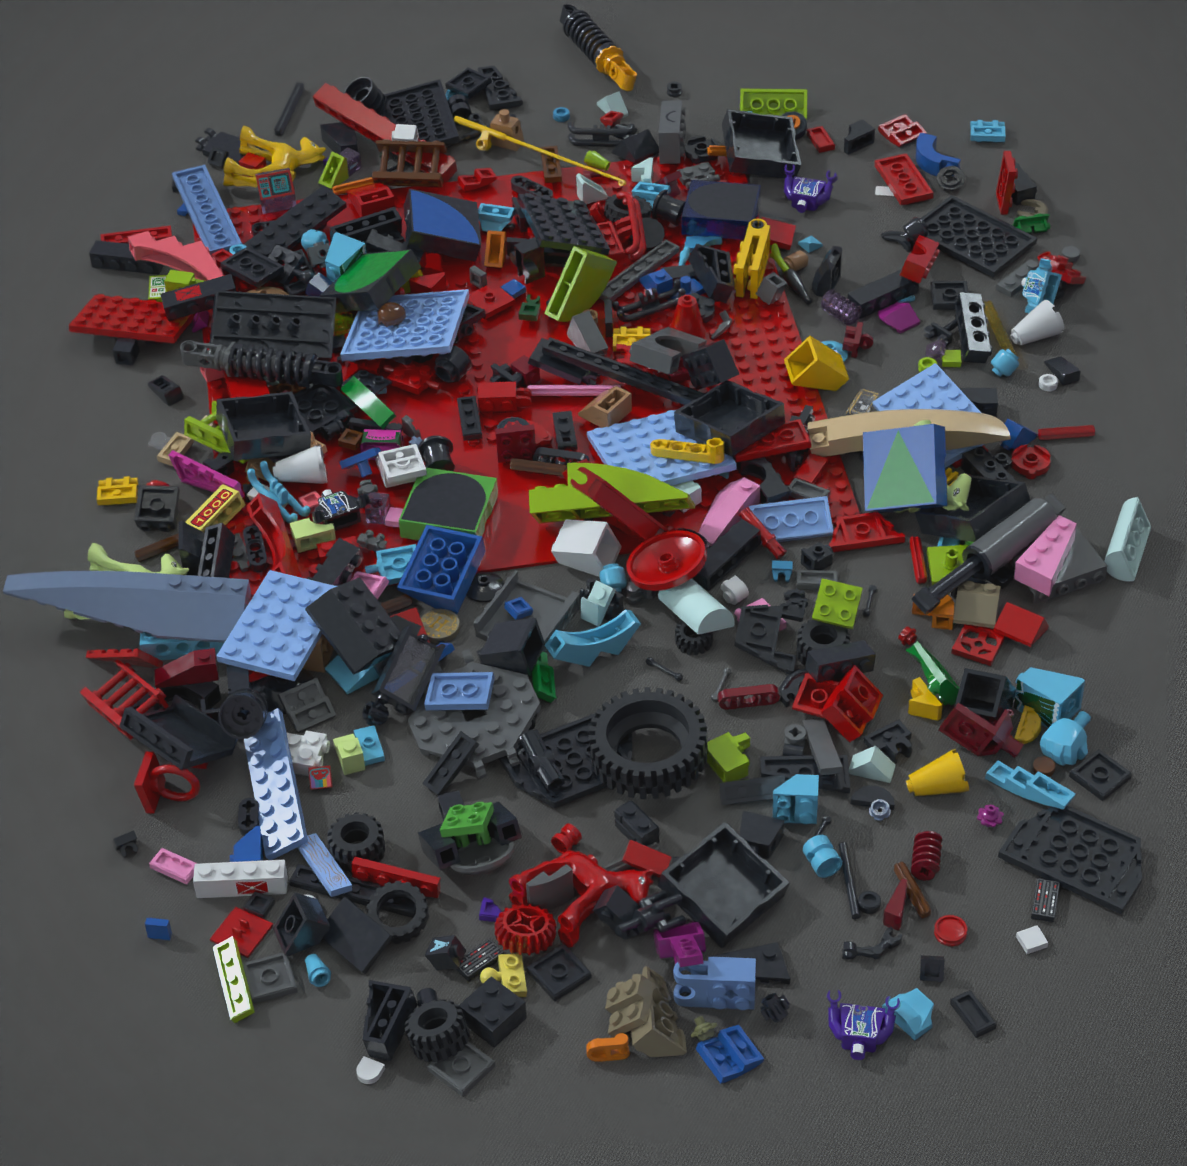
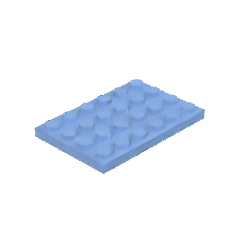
(929, 391)
(275, 629)

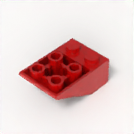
(371, 198)

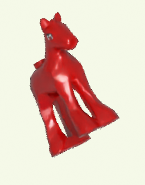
(590, 883)

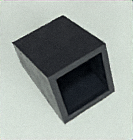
(513, 646)
(985, 693)

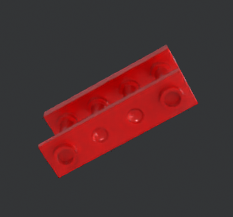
(105, 707)

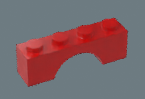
(920, 259)

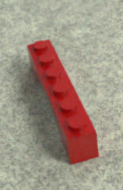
(268, 519)

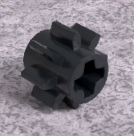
(375, 713)
(774, 1007)

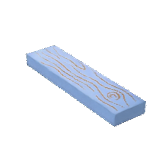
(325, 866)

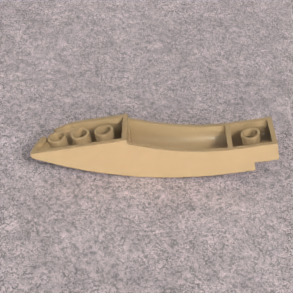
(961, 428)

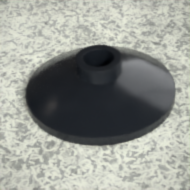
(484, 586)

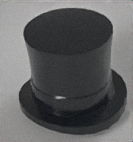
(667, 208)
(436, 453)

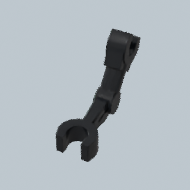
(851, 950)

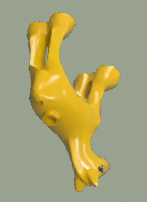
(279, 154)

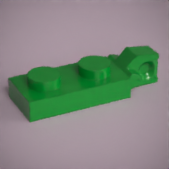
(544, 679)

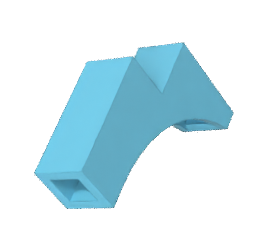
(586, 645)

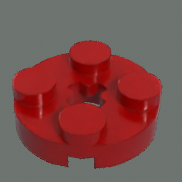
(1030, 468)

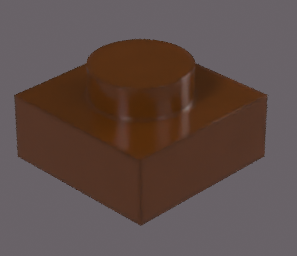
(350, 439)

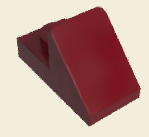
(672, 181)

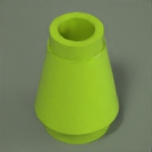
(596, 161)

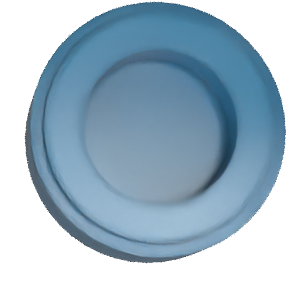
(561, 114)

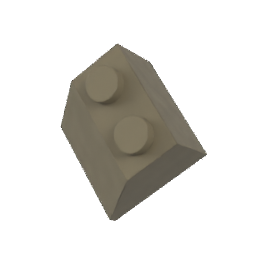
(977, 604)

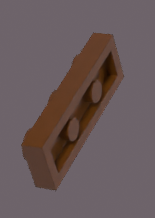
(551, 165)

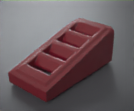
(894, 910)

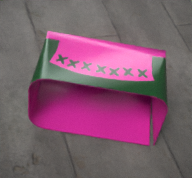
(391, 438)

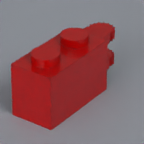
(502, 396)

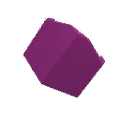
(899, 316)

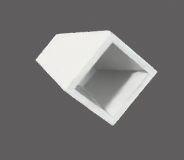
(586, 546)

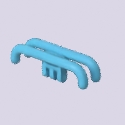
(277, 493)

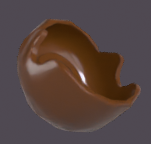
(391, 314)

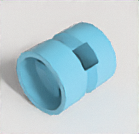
(822, 856)

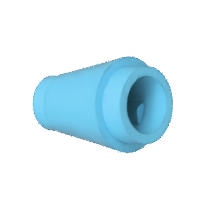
(317, 971)

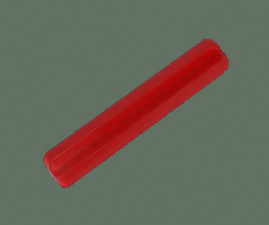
(1066, 432)
(918, 560)

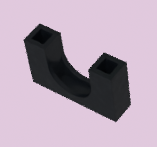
(190, 692)
(443, 850)

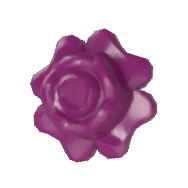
(990, 816)

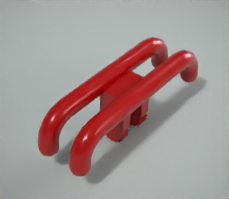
(632, 225)

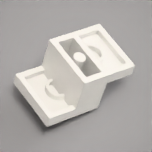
(400, 465)

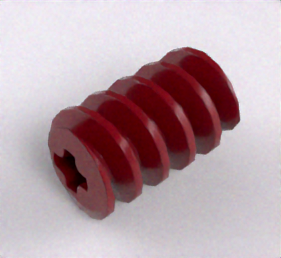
(926, 855)

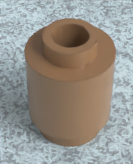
(797, 260)

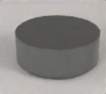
(1071, 253)

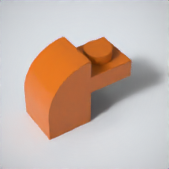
(942, 615)

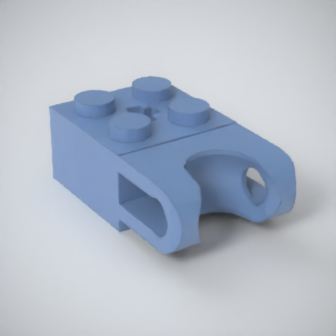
(717, 983)

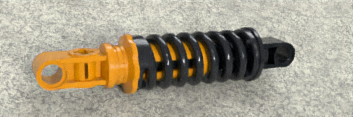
(597, 46)

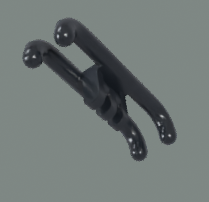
(600, 136)
(649, 304)

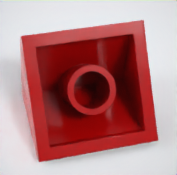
(1020, 624)

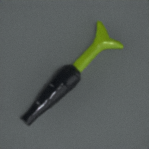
(790, 275)

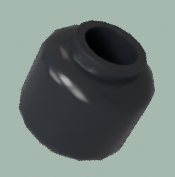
(915, 228)

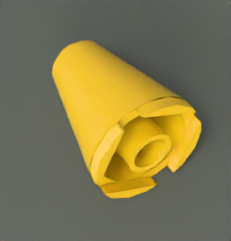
(939, 777)

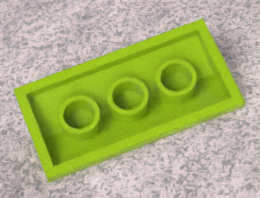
(774, 101)

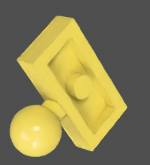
(510, 973)

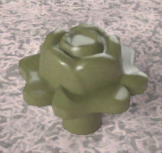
(703, 1030)

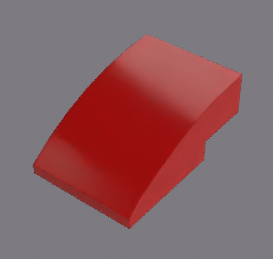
(814, 695)
(852, 704)

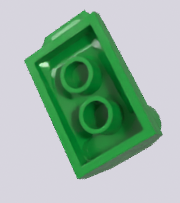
(938, 678)

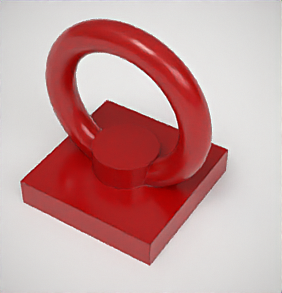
(151, 783)

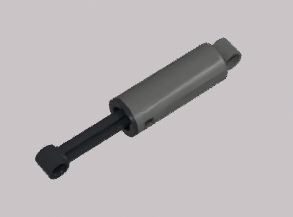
(994, 549)

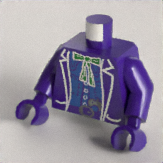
(807, 193)
(861, 1026)

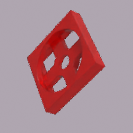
(974, 655)

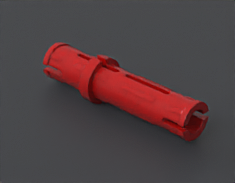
(768, 539)

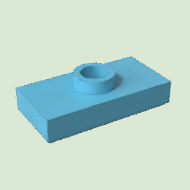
(370, 745)

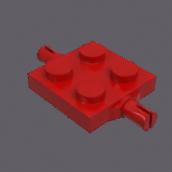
(412, 377)

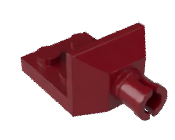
(978, 734)

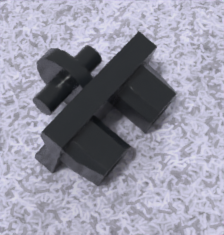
(503, 374)

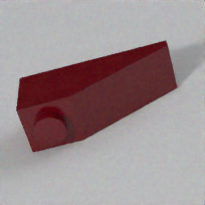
(191, 668)

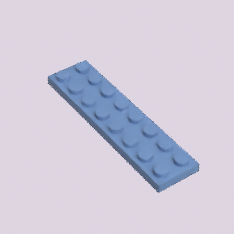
(206, 208)
(275, 787)

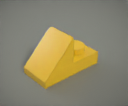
(924, 702)

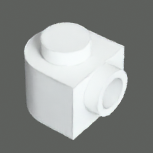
(734, 590)

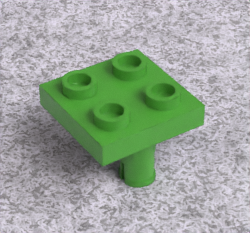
(468, 820)

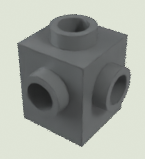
(314, 254)

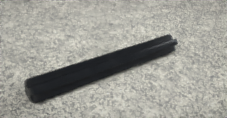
(289, 108)

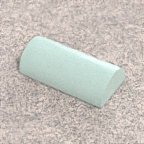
(1128, 541)
(696, 607)

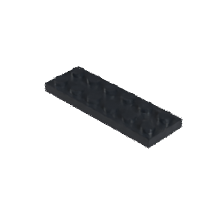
(290, 227)

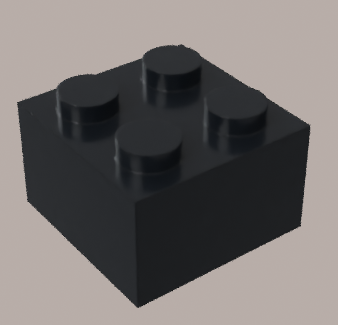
(493, 1011)

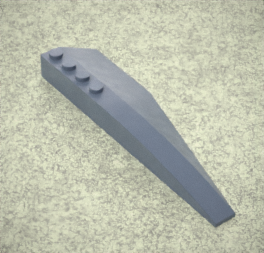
(147, 602)

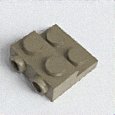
(629, 1004)

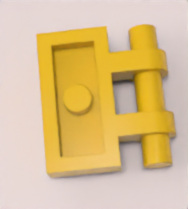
(628, 335)
(117, 491)

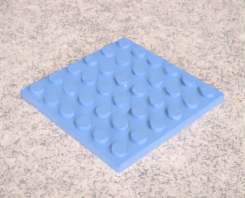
(427, 329)
(629, 447)

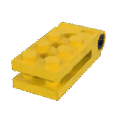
(752, 258)

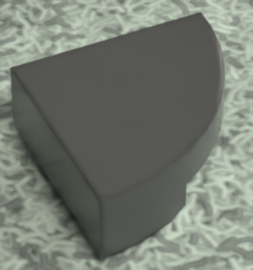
(408, 427)

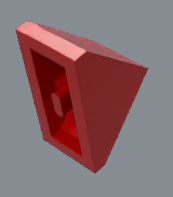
(428, 283)

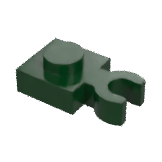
(530, 310)

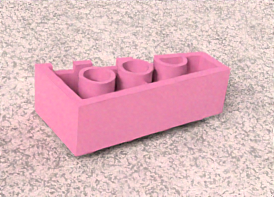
(1045, 557)

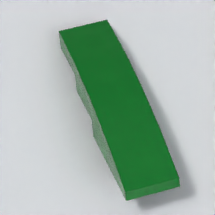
(368, 402)

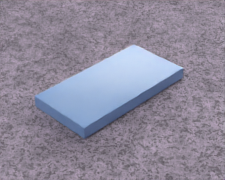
(796, 518)

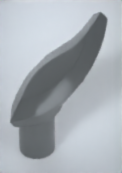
(723, 326)

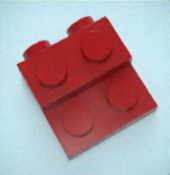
(1062, 266)

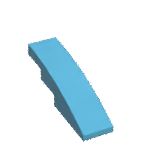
(1029, 786)

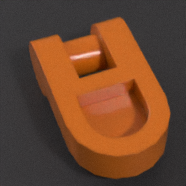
(608, 1048)

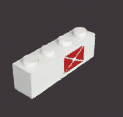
(240, 878)

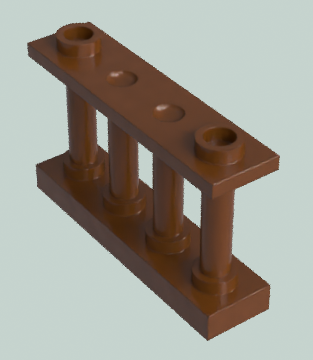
(414, 178)

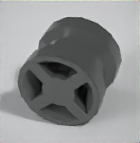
(795, 735)

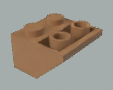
(608, 407)

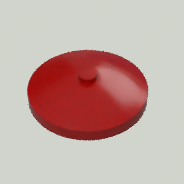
(666, 560)

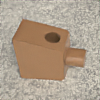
(509, 126)

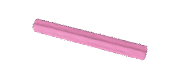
(569, 390)

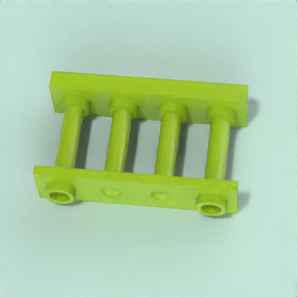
(206, 434)

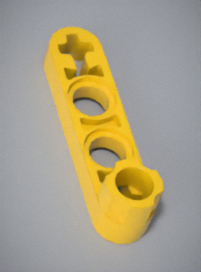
(711, 452)

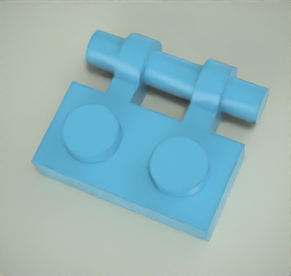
(987, 131)

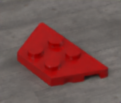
(863, 532)

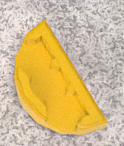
(1029, 726)

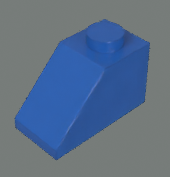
(658, 279)
(1019, 435)
(249, 847)

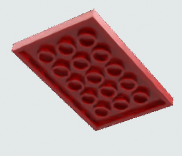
(128, 319)

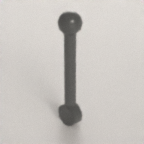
(727, 671)

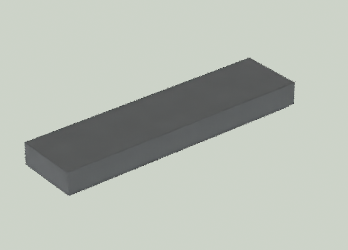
(822, 747)

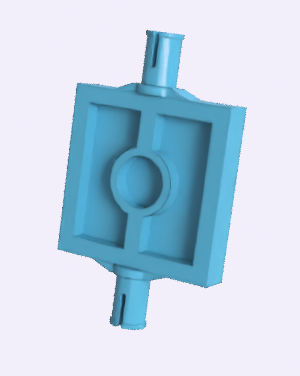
(392, 563)

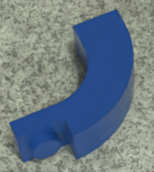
(928, 158)

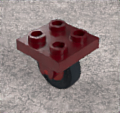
(515, 439)

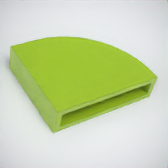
(580, 284)

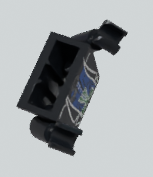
(339, 509)

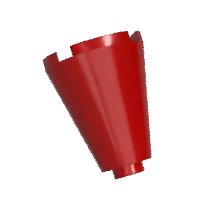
(688, 317)

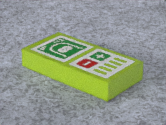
(156, 287)

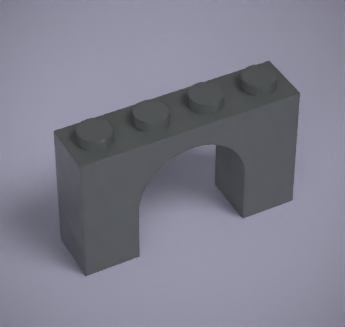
(664, 349)

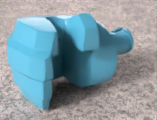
(1066, 740)

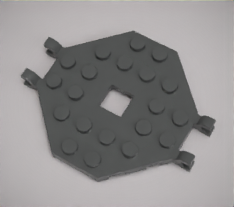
(498, 732)

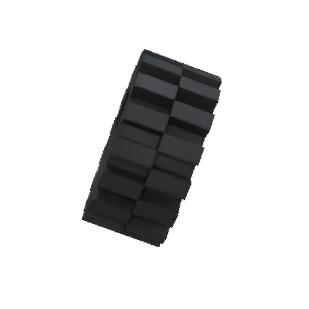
(689, 644)

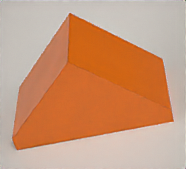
(495, 249)

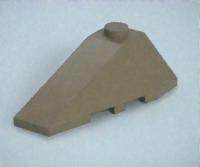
(660, 1033)

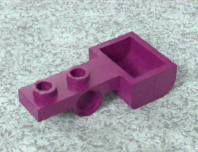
(682, 943)

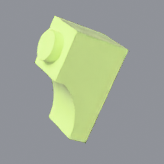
(308, 534)
(349, 754)

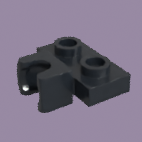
(891, 740)

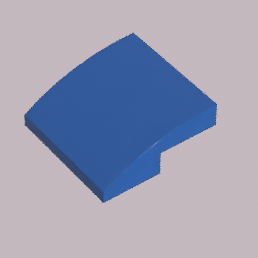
(729, 1054)

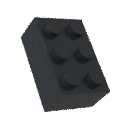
(710, 365)

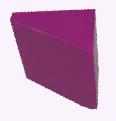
(200, 321)

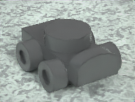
(367, 487)
(370, 542)

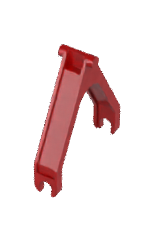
(625, 513)

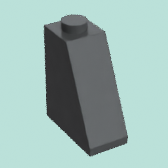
(586, 335)

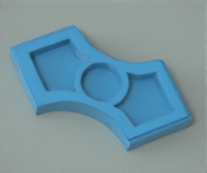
(708, 241)

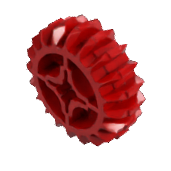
(525, 929)

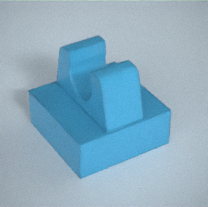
(782, 567)

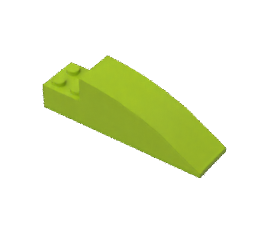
(567, 503)

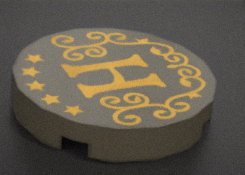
(441, 625)

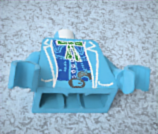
(1040, 285)

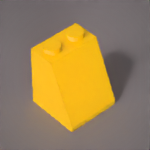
(816, 366)

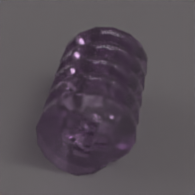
(840, 307)

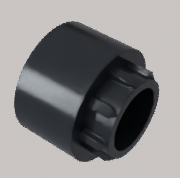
(453, 365)

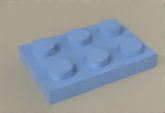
(459, 691)

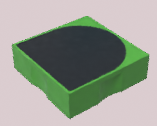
(448, 502)

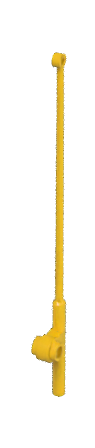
(484, 144)

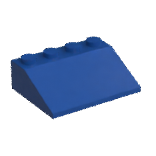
(442, 567)

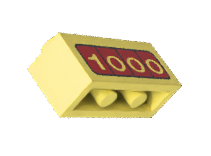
(217, 508)

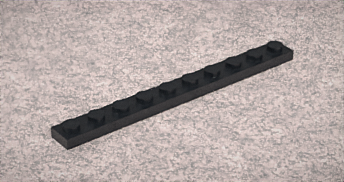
(620, 372)

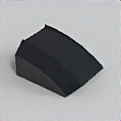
(828, 273)

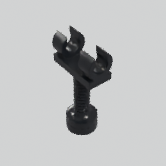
(941, 332)

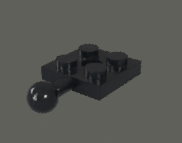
(293, 262)

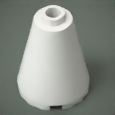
(1038, 324)
(302, 467)

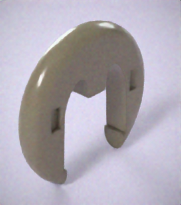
(1040, 207)

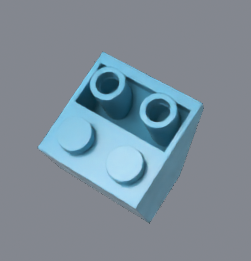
(797, 800)

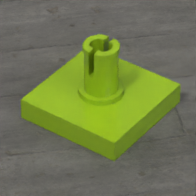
(944, 560)

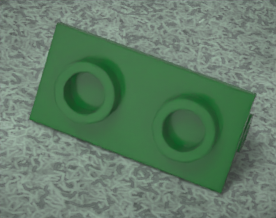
(1038, 222)

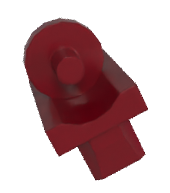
(854, 339)

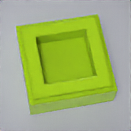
(951, 358)

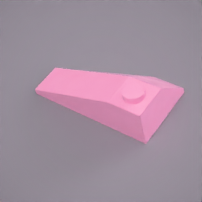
(727, 506)

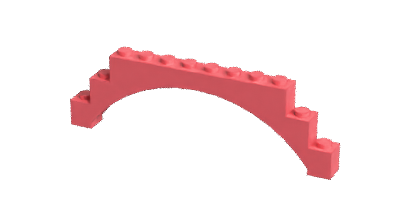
(186, 258)

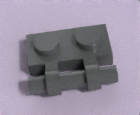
(698, 172)

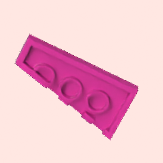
(201, 475)

